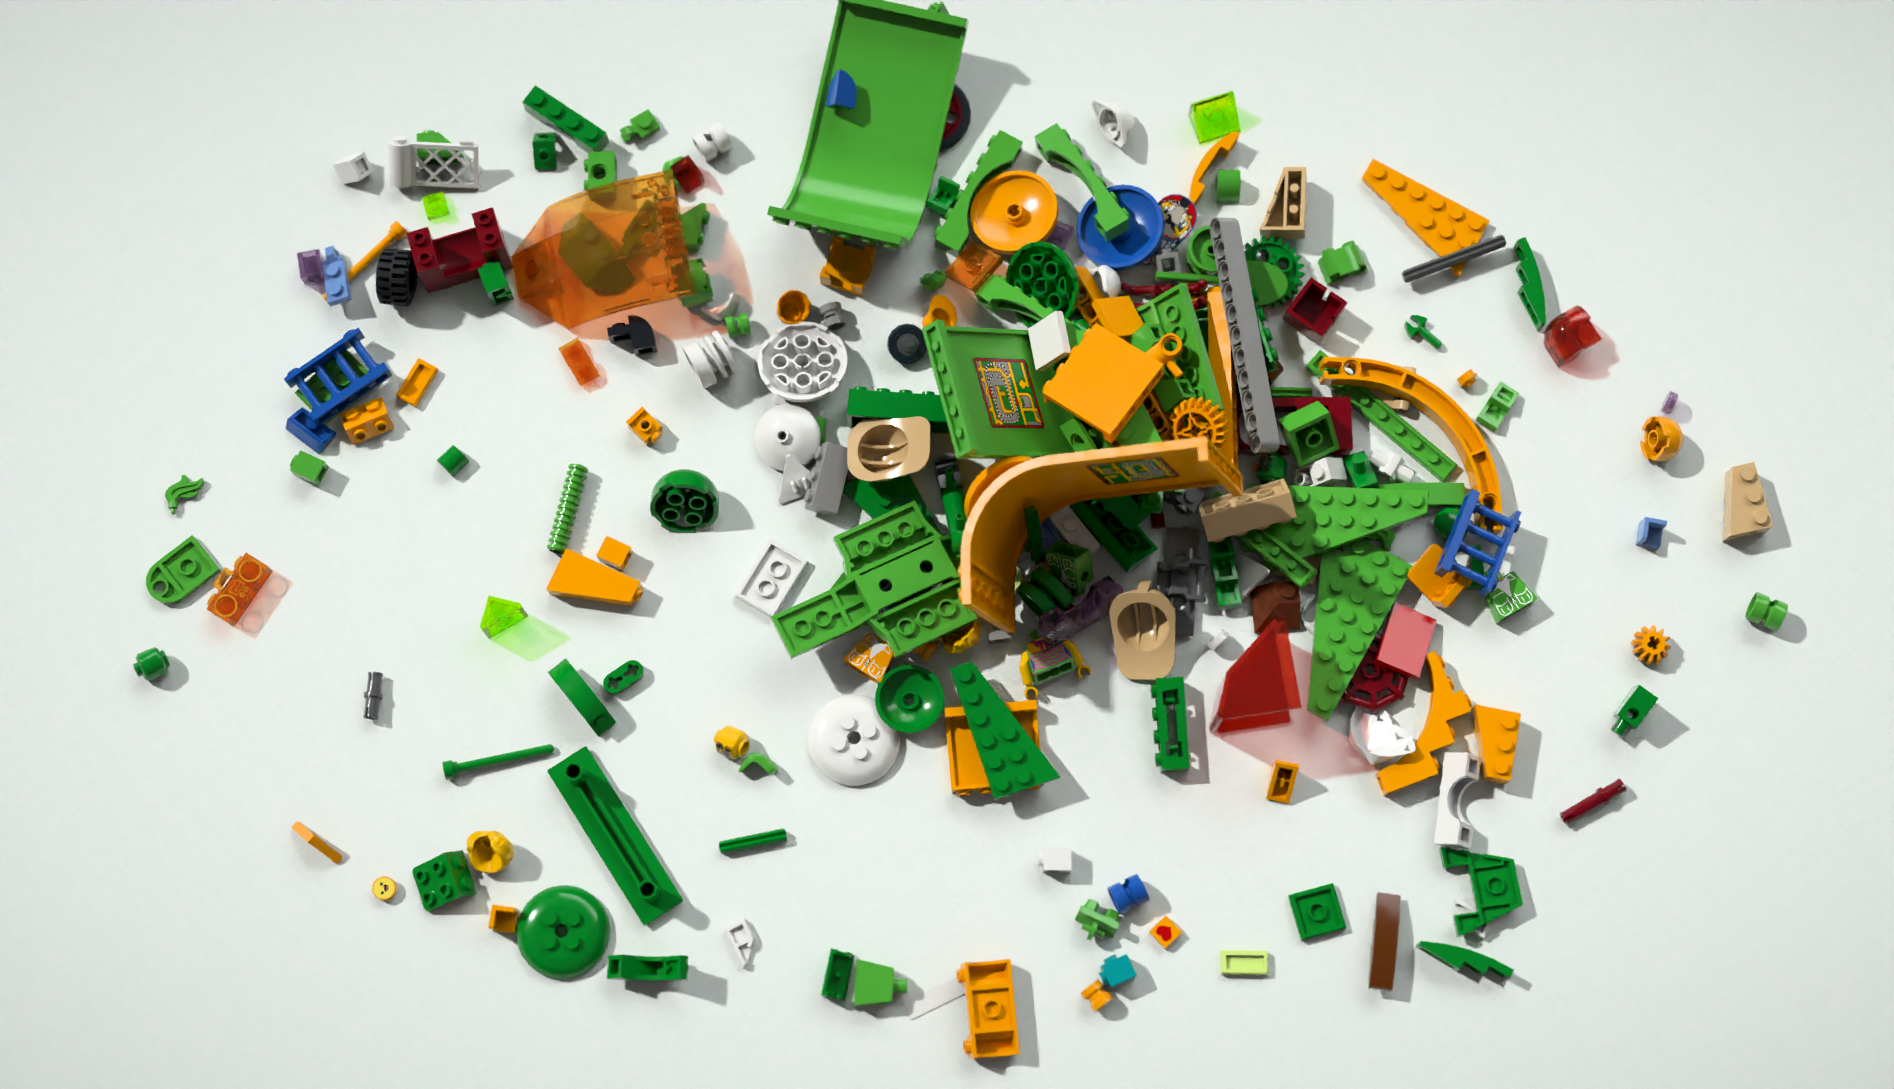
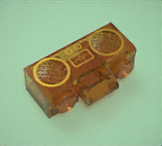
(240, 589)

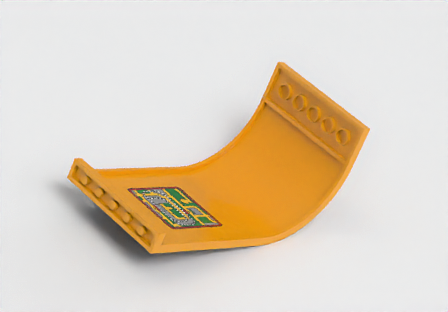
(1052, 482)

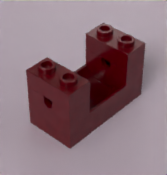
(459, 255)

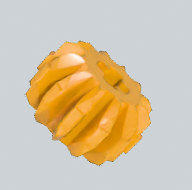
(1649, 636)

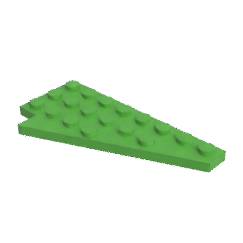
(1342, 515)
(1350, 607)

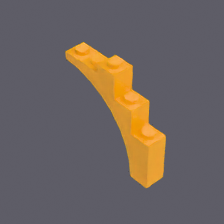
(1435, 735)

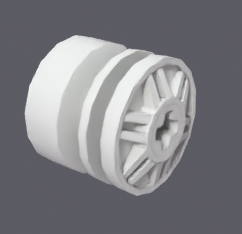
(710, 359)

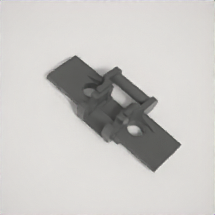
(1173, 576)

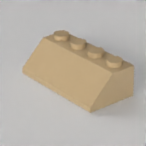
(1254, 510)

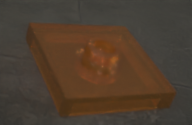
(974, 266)

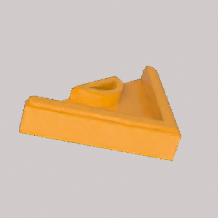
(316, 842)

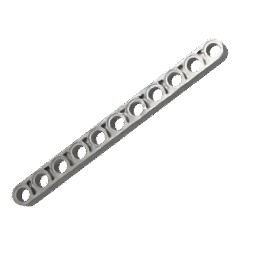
(1244, 335)

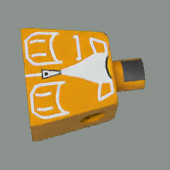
(870, 657)

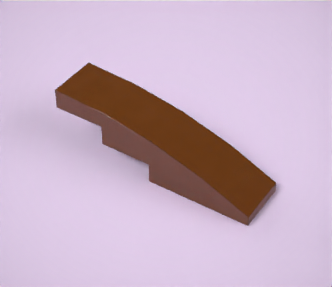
(1384, 941)

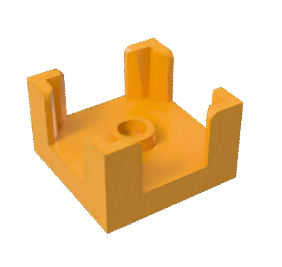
(848, 267)

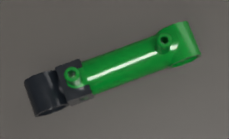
(953, 500)

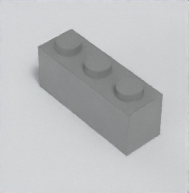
(827, 479)

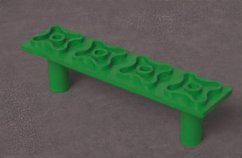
(615, 836)

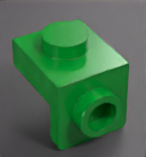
(943, 196)

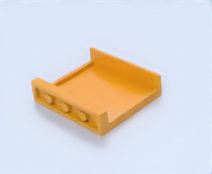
(1104, 381)
(964, 761)

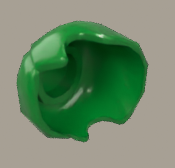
(1444, 522)

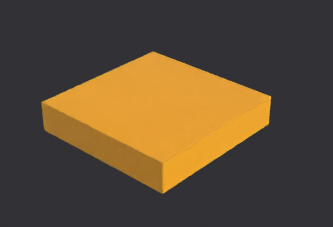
(1118, 315)

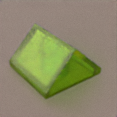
(1214, 117)
(500, 615)

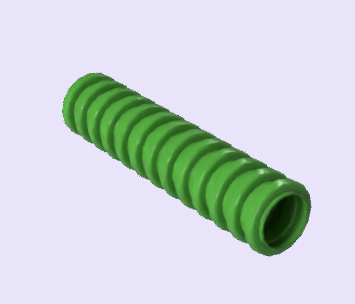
(567, 508)

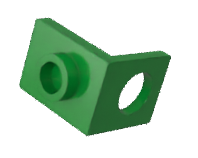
(544, 151)

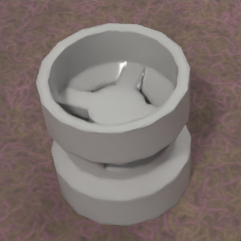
(832, 315)

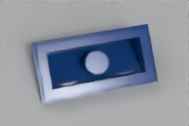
(307, 431)

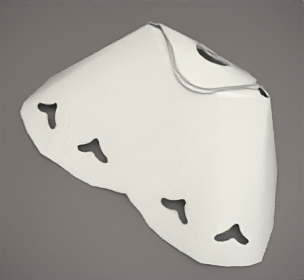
(1377, 739)

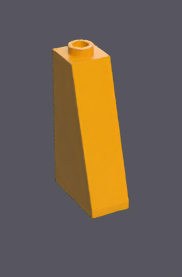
(589, 580)

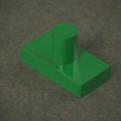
(1360, 470)

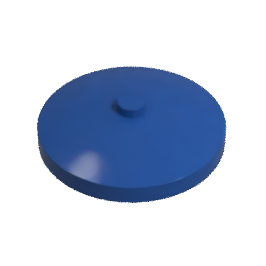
(1132, 246)

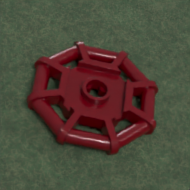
(1374, 683)

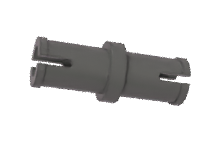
(373, 695)

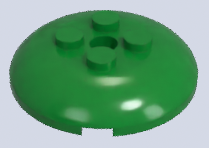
(1047, 275)
(586, 936)

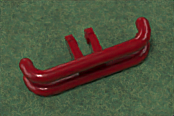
(1156, 290)

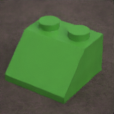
(1309, 433)

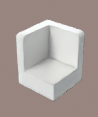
(353, 167)

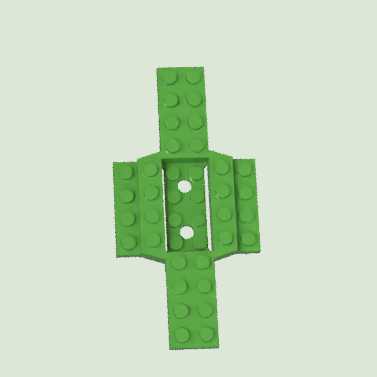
(877, 551)

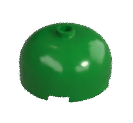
(686, 490)

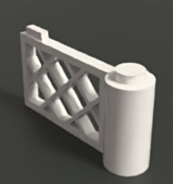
(404, 168)

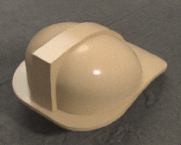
(888, 448)
(1143, 633)

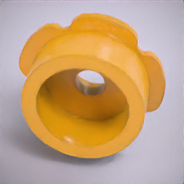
(1467, 378)

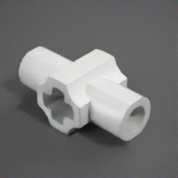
(1391, 466)

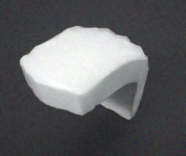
(725, 309)

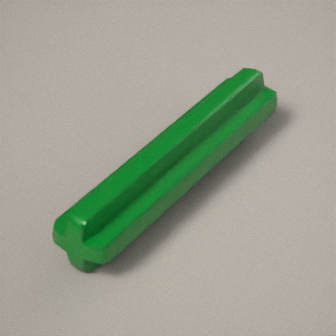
(753, 841)

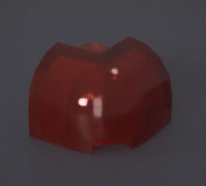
(1569, 335)

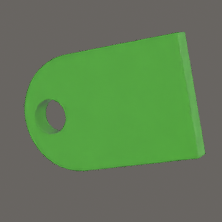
(182, 571)

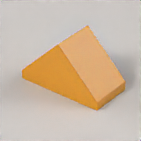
(1282, 781)

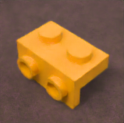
(366, 421)

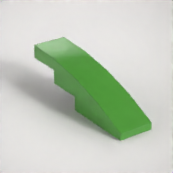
(1439, 492)

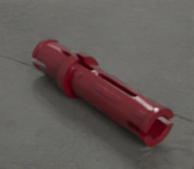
(1601, 797)

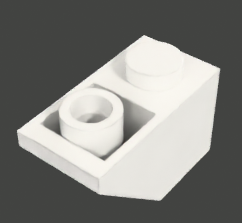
(1320, 473)

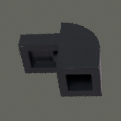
(638, 330)

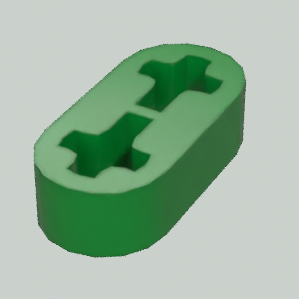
(619, 673)

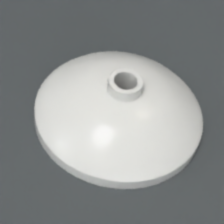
(801, 435)

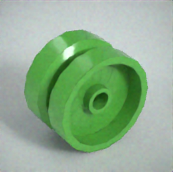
(1199, 252)

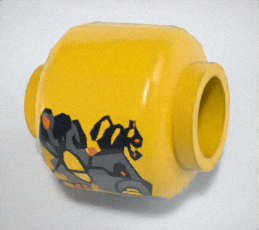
(731, 742)

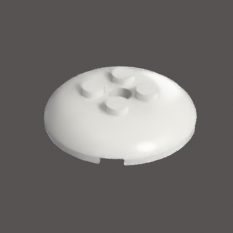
(801, 344)
(848, 762)

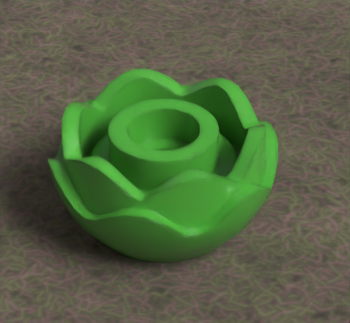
(933, 281)

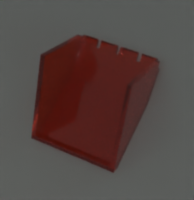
(1258, 685)

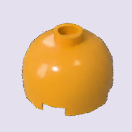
(1662, 439)

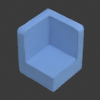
(1650, 532)

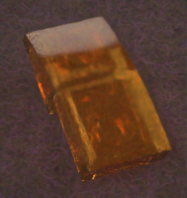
(578, 362)

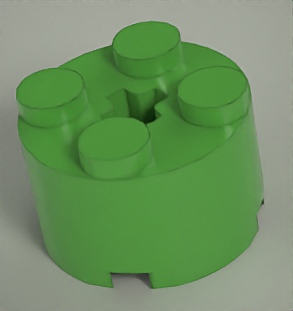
(701, 283)

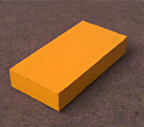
(417, 382)

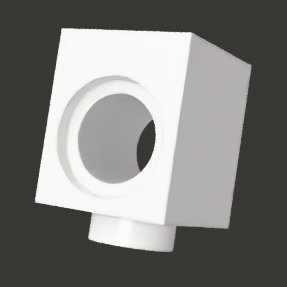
(1055, 860)

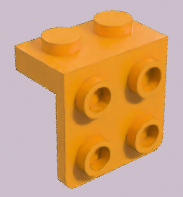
(1437, 589)

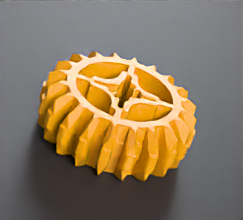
(1202, 415)

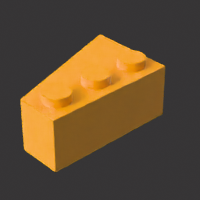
(1496, 741)

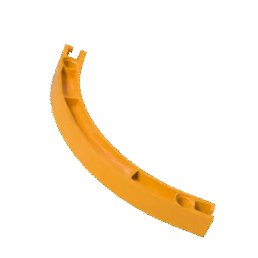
(1438, 408)

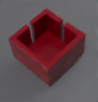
(1313, 314)

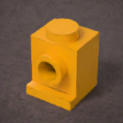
(647, 435)

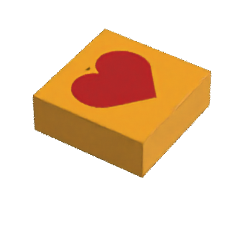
(1165, 932)

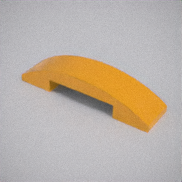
(1223, 148)

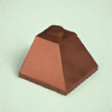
(1273, 601)

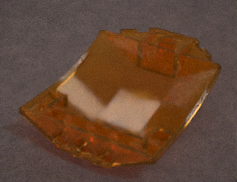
(606, 251)

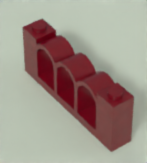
(1340, 414)

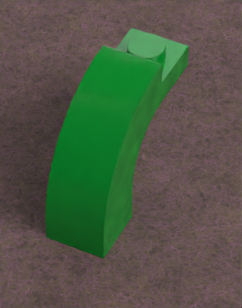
(582, 697)
(647, 968)

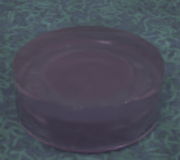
(1669, 402)

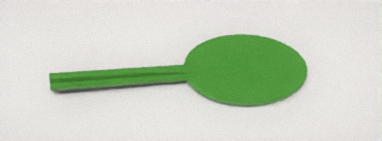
(1263, 276)

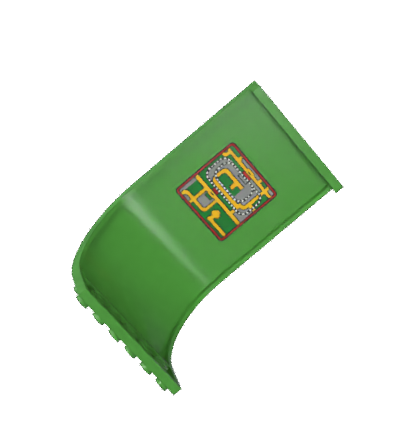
(996, 393)

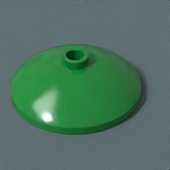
(906, 683)

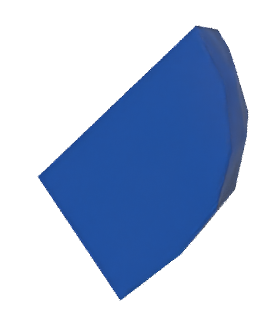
(842, 91)

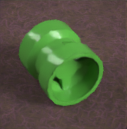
(743, 324)

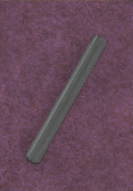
(1453, 258)

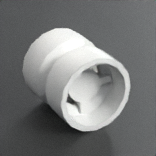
(711, 142)

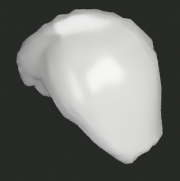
(1106, 280)

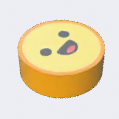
(384, 888)

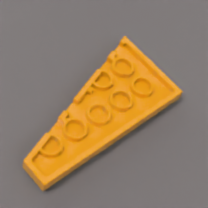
(1429, 215)

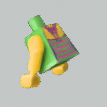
(1043, 663)

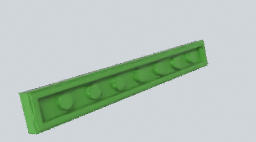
(1390, 423)

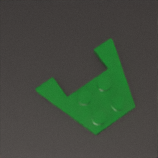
(1492, 884)

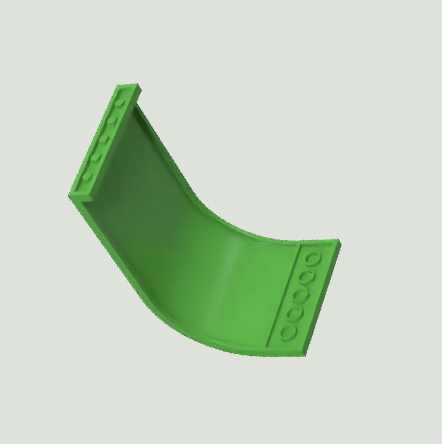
(875, 164)

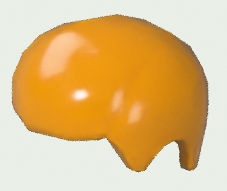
(793, 307)

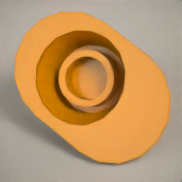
(941, 309)

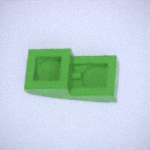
(1497, 406)

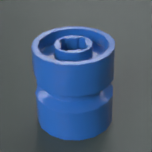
(1128, 894)

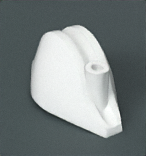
(1113, 120)

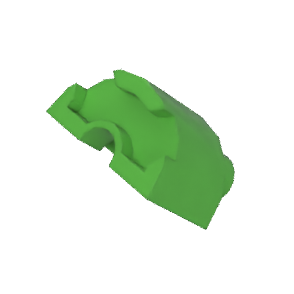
(1341, 262)

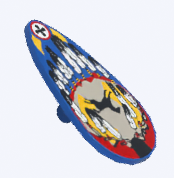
(1179, 220)

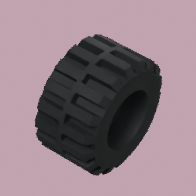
(396, 277)

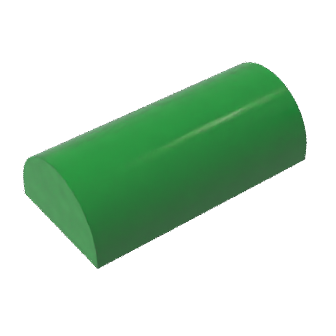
(1125, 546)

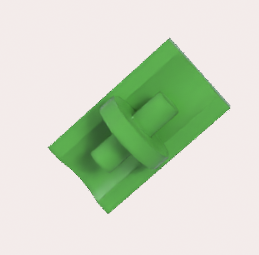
(1096, 923)

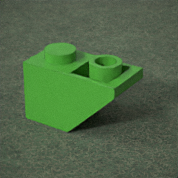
(693, 226)

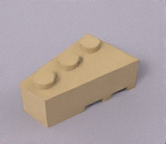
(1744, 504)

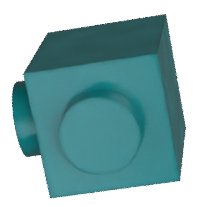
(1116, 970)

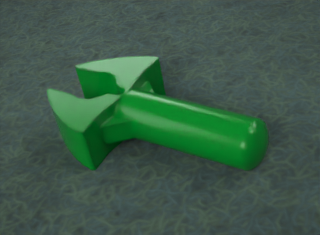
(1421, 330)

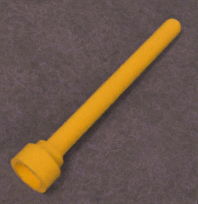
(395, 233)

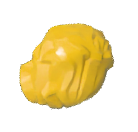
(961, 639)
(489, 851)

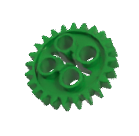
(1277, 252)

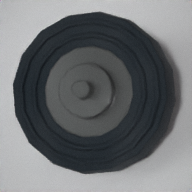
(906, 343)

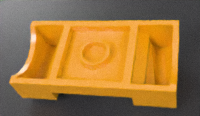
(989, 1009)

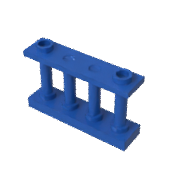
(339, 398)
(1464, 525)

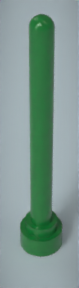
(452, 768)

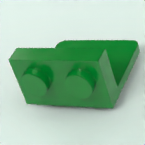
(443, 880)

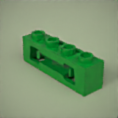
(1168, 687)

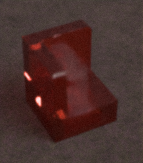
(687, 174)

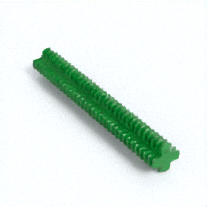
(1034, 534)

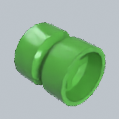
(1766, 611)

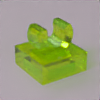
(435, 205)

